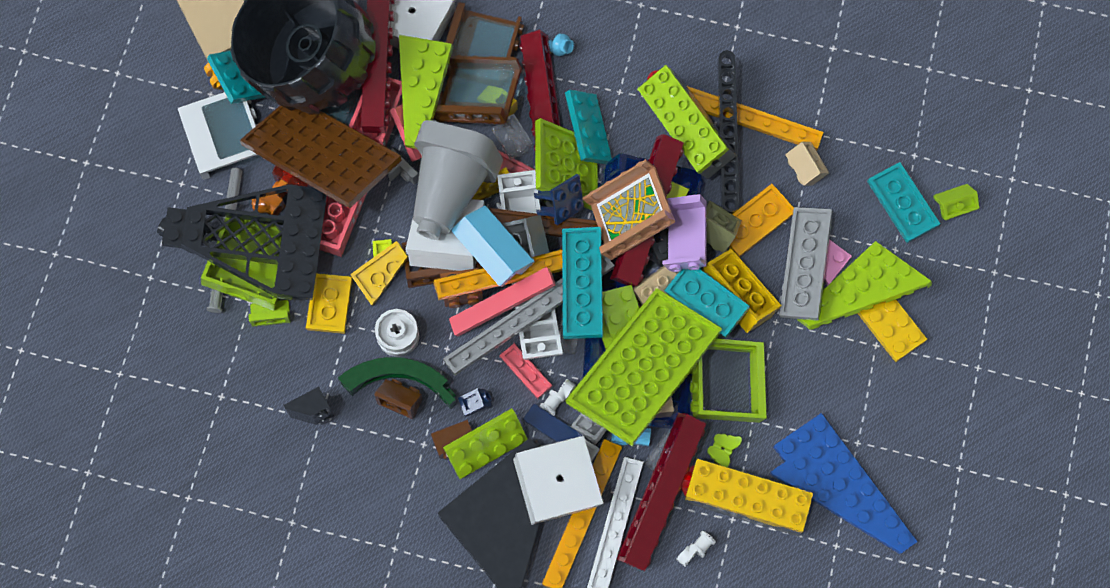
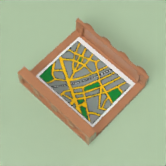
(630, 209)

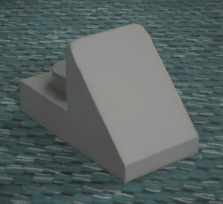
(405, 171)
(588, 428)

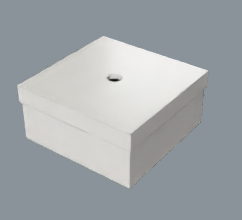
(421, 19)
(442, 253)
(557, 480)

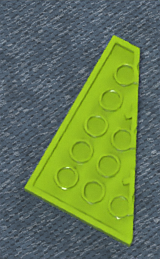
(866, 282)

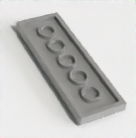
(806, 263)

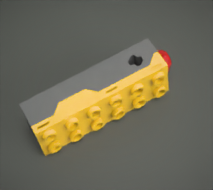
(746, 497)

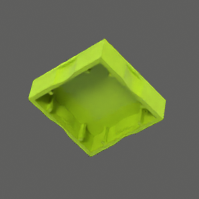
(227, 283)

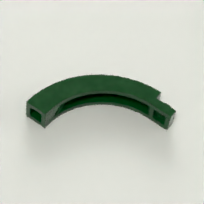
(395, 367)

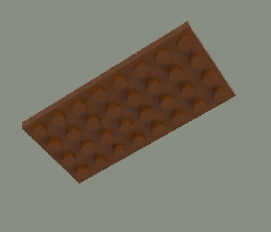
(322, 153)

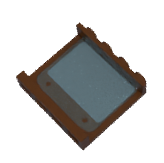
(482, 35)
(479, 89)

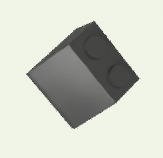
(529, 234)

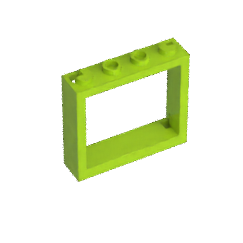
(757, 382)

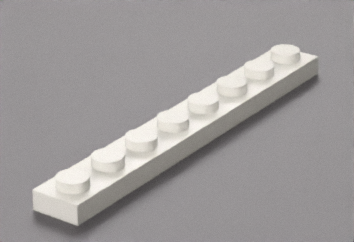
(615, 523)

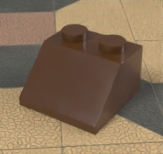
(398, 398)

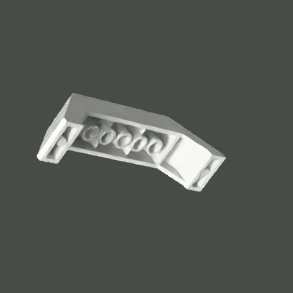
(542, 336)

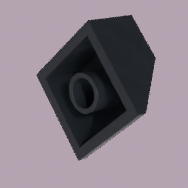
(310, 408)

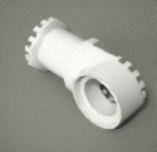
(555, 398)
(698, 548)

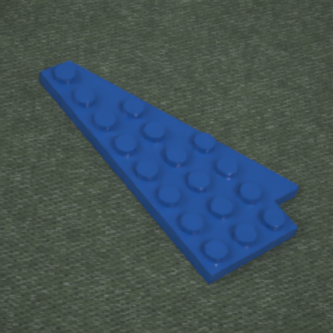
(824, 466)

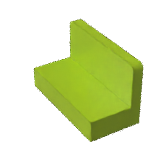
(957, 201)
(263, 316)

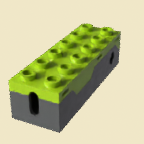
(686, 121)

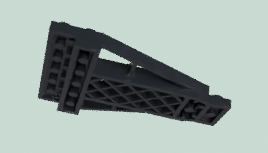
(298, 246)

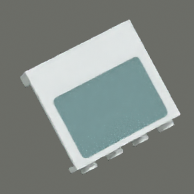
(216, 130)

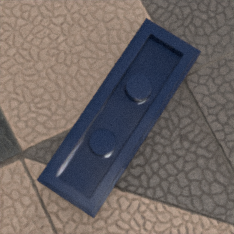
(549, 425)

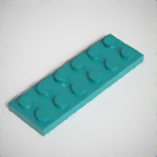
(582, 283)

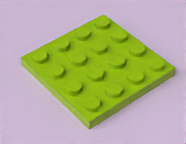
(559, 159)

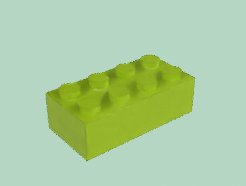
(618, 310)

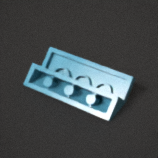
(492, 245)

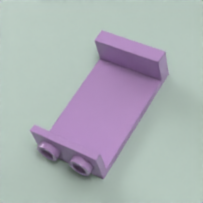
(687, 234)

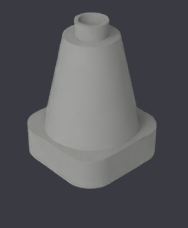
(450, 174)

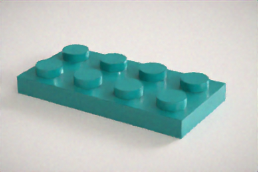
(588, 127)
(903, 202)
(708, 299)

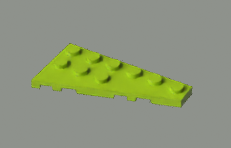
(422, 78)

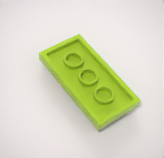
(485, 443)

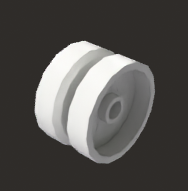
(392, 322)

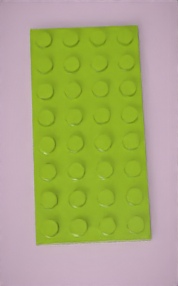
(643, 366)

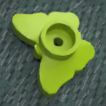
(728, 443)

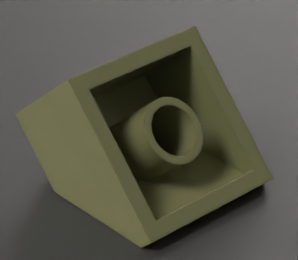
(720, 227)

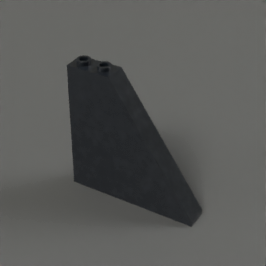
(495, 523)

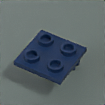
(566, 200)

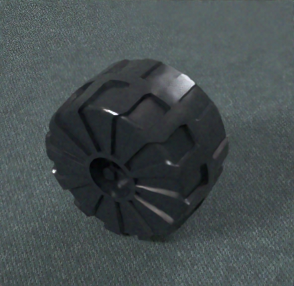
(303, 50)

